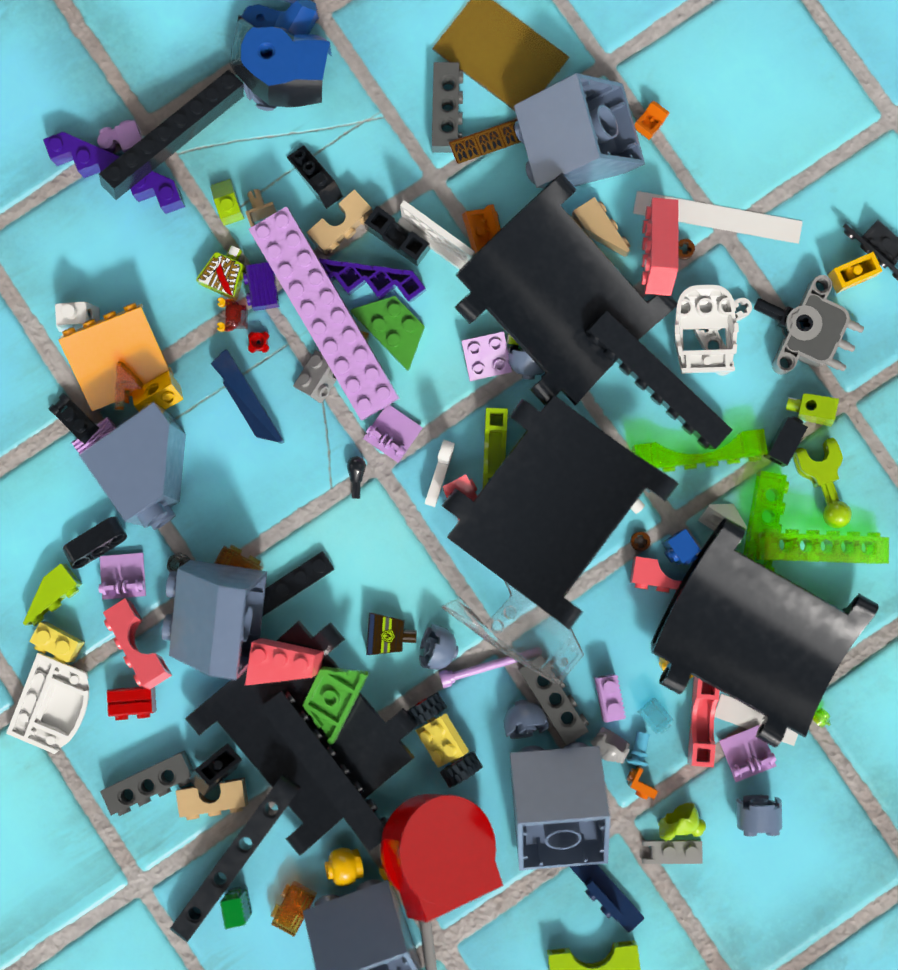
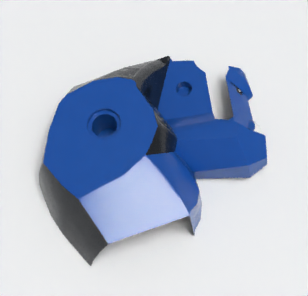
(279, 55)

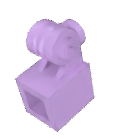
(125, 134)

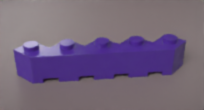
(92, 160)
(380, 279)

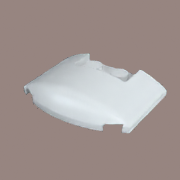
(50, 704)

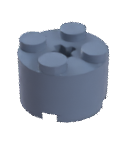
(759, 815)

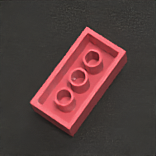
(660, 246)

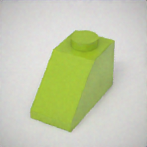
(226, 202)

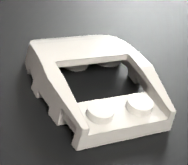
(706, 309)

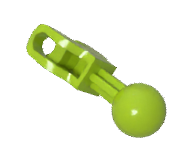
(823, 474)

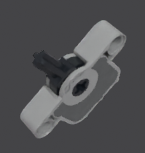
(823, 331)

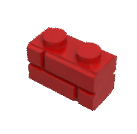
(131, 702)

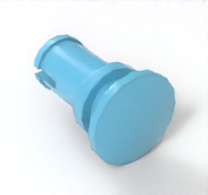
(639, 749)

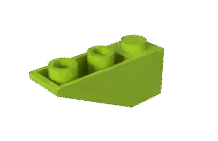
(53, 589)

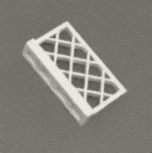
(440, 240)

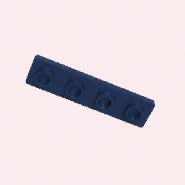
(611, 898)

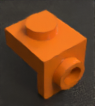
(651, 120)
(642, 789)

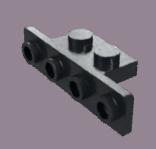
(880, 241)

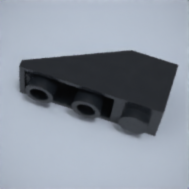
(315, 177)

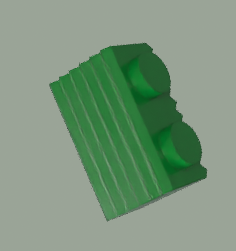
(235, 908)

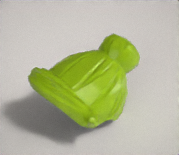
(681, 821)

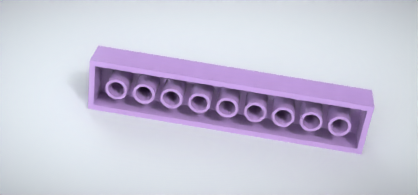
(324, 313)

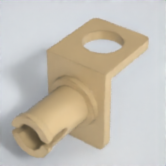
(259, 209)

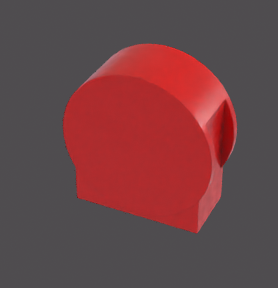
(439, 854)

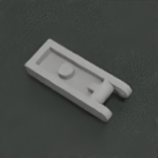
(674, 852)

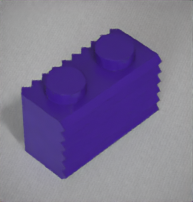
(261, 286)

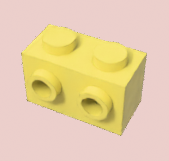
(57, 642)

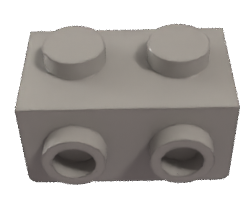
(316, 378)

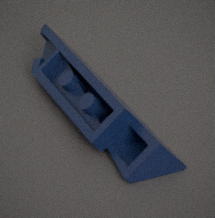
(245, 398)

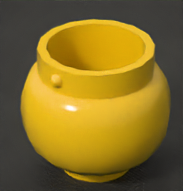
(344, 866)

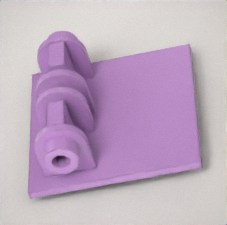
(486, 356)
(392, 433)
(122, 576)
(747, 754)

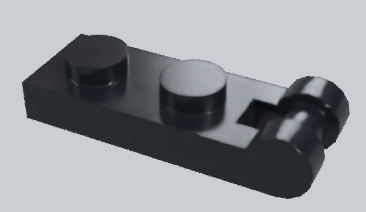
(74, 418)

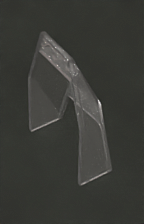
(525, 635)

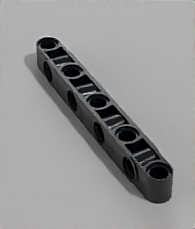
(235, 858)

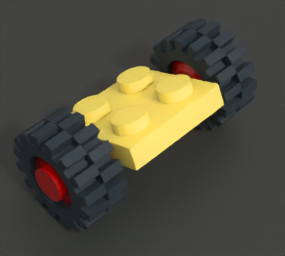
(443, 741)

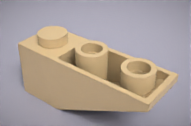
(599, 227)

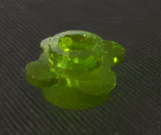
(822, 717)

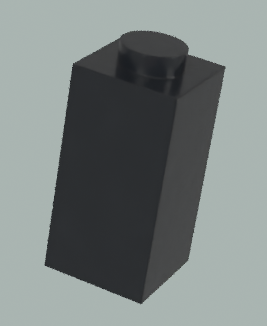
(786, 441)

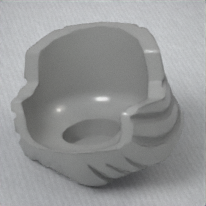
(612, 746)

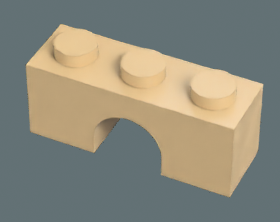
(329, 237)
(193, 803)

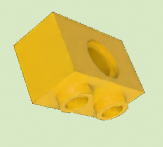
(854, 272)
(161, 390)

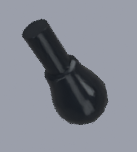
(356, 468)

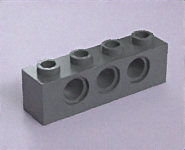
(444, 74)
(568, 731)
(114, 794)

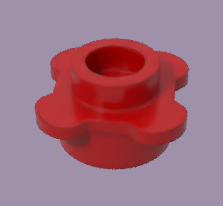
(254, 337)

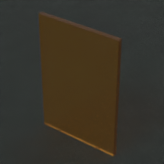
(500, 52)

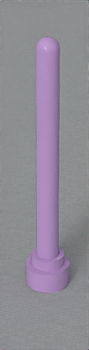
(449, 677)

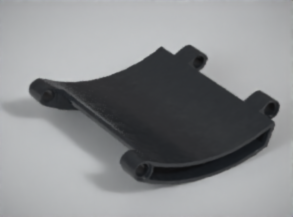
(548, 287)
(552, 504)
(755, 635)
(365, 743)

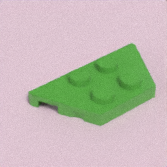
(393, 327)
(333, 698)

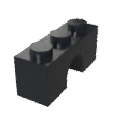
(391, 233)

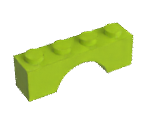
(494, 441)
(622, 956)

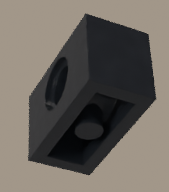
(215, 769)

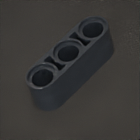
(94, 542)

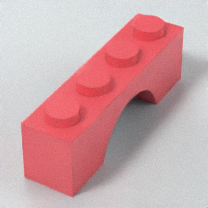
(647, 573)
(124, 621)
(701, 737)

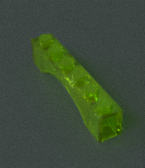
(745, 445)

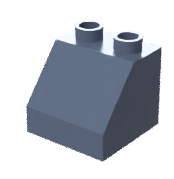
(578, 131)
(141, 466)
(214, 616)
(560, 806)
(361, 931)

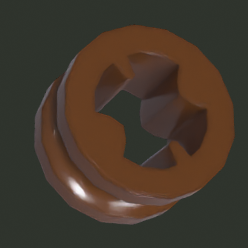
(690, 245)
(636, 546)

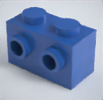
(681, 548)

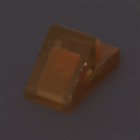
(125, 379)

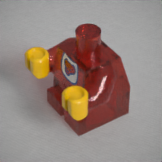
(235, 315)

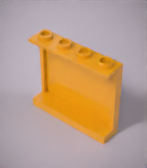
(102, 344)

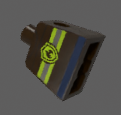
(387, 635)

